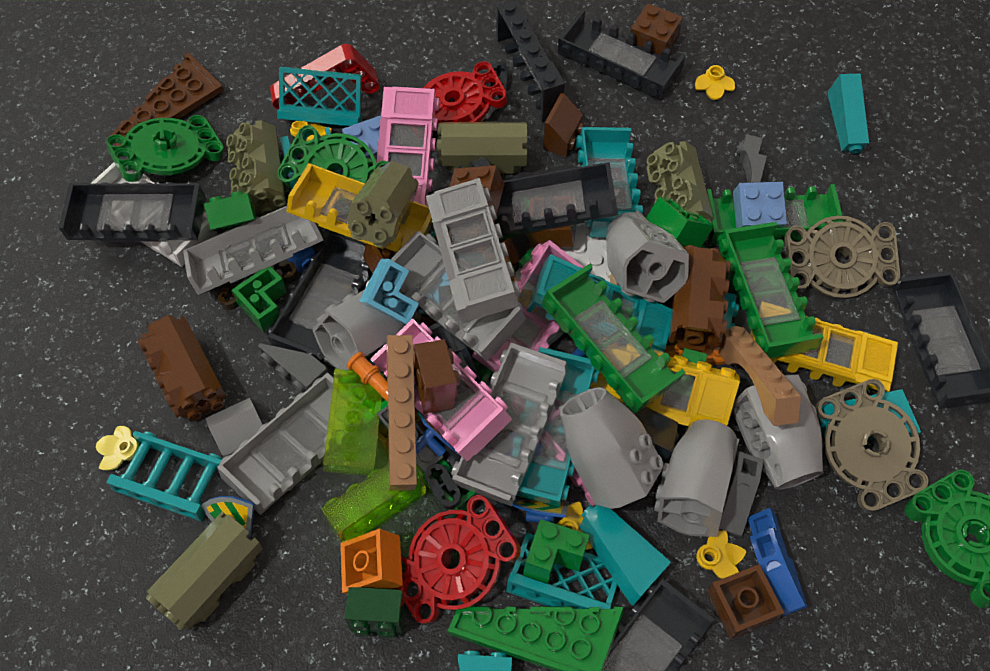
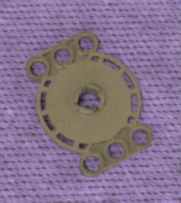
(853, 241)
(851, 434)

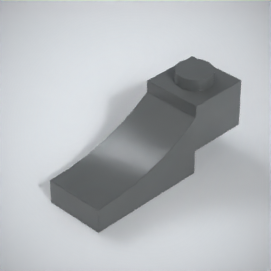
(751, 159)

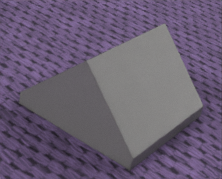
(234, 426)

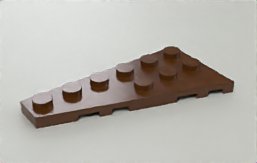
(174, 95)

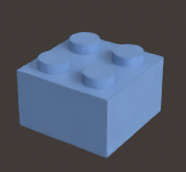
(367, 132)
(759, 204)

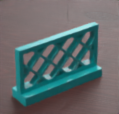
(319, 114)
(555, 596)

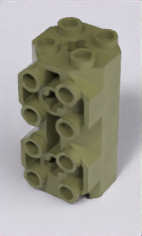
(498, 142)
(257, 158)
(679, 177)
(382, 204)
(203, 572)

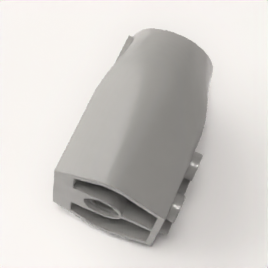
(645, 258)
(353, 329)
(609, 448)
(789, 451)
(697, 479)

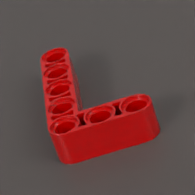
(341, 59)

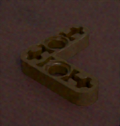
(225, 292)

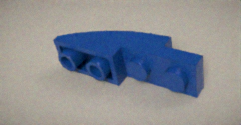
(775, 561)

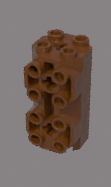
(700, 302)
(181, 368)

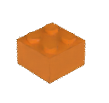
(371, 561)

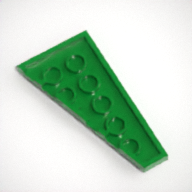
(543, 635)

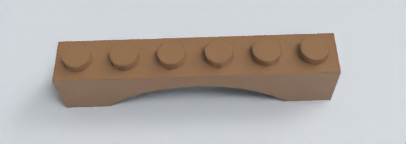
(777, 395)
(401, 413)

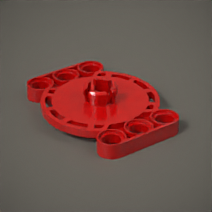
(469, 94)
(432, 554)

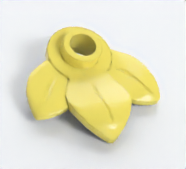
(117, 448)

